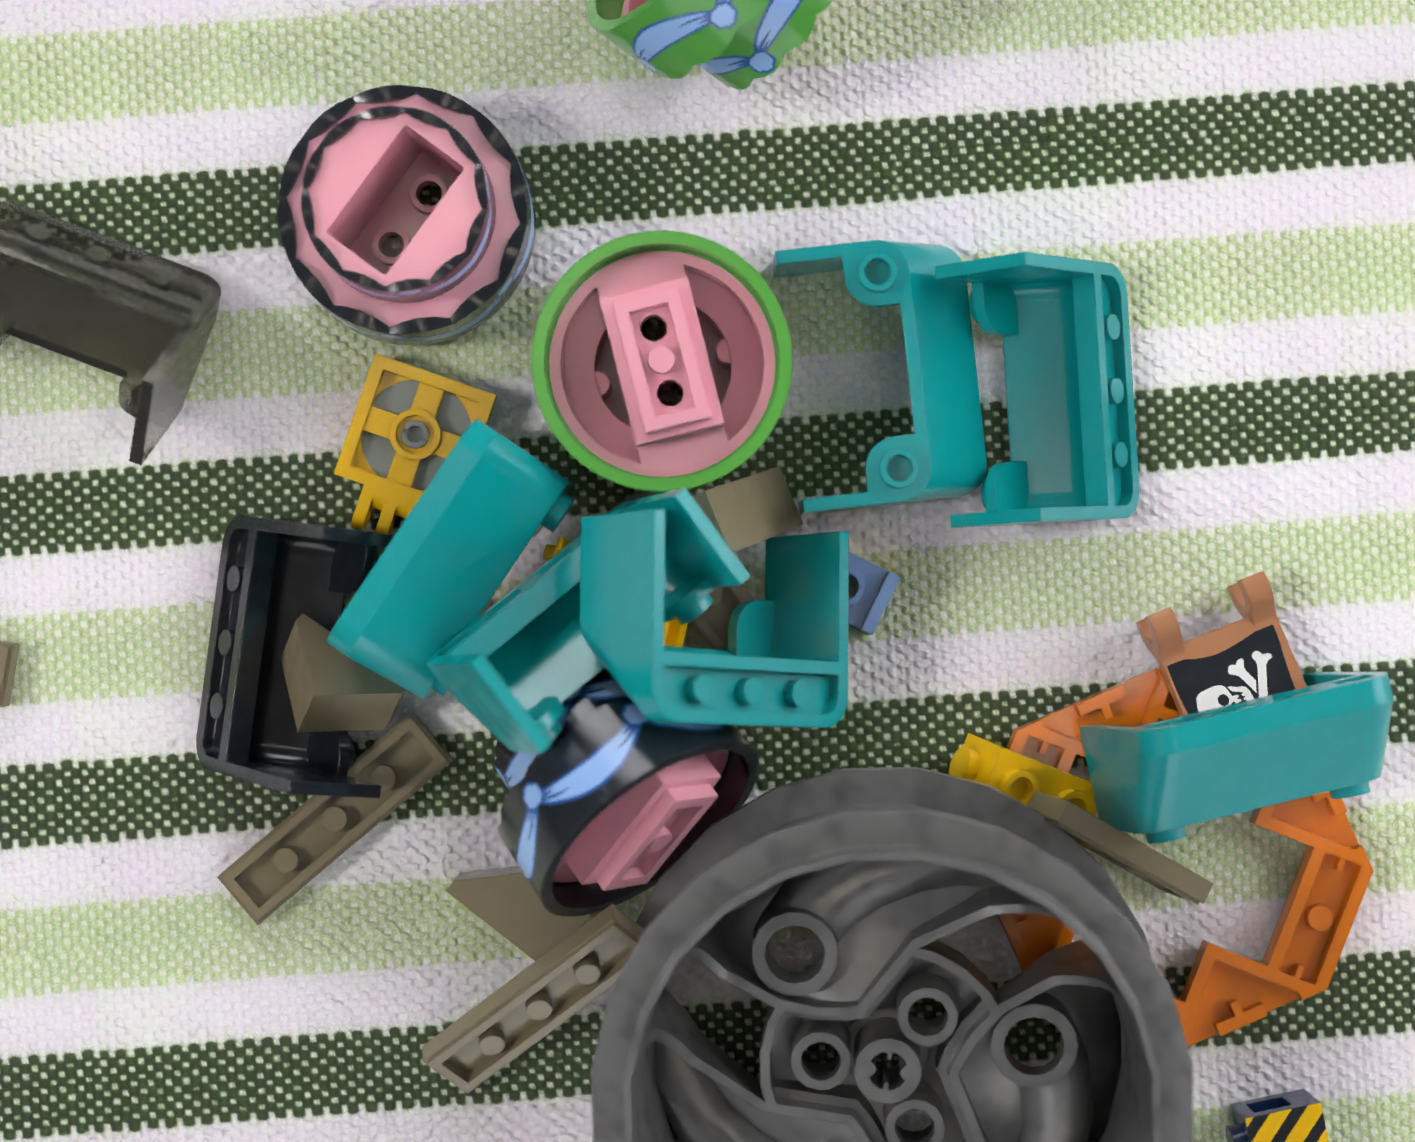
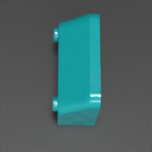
(1064, 388)
(948, 444)
(450, 557)
(529, 647)
(782, 654)
(1241, 755)

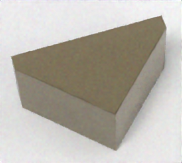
(330, 688)

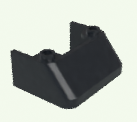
(263, 586)

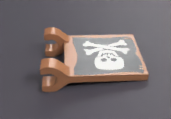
(1228, 663)

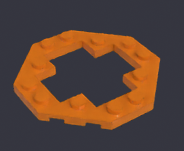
(1222, 986)

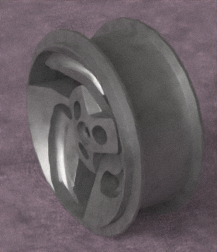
(880, 875)

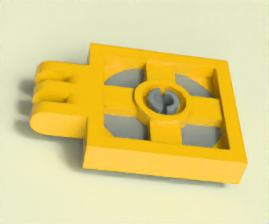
(404, 435)

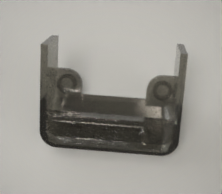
(107, 310)

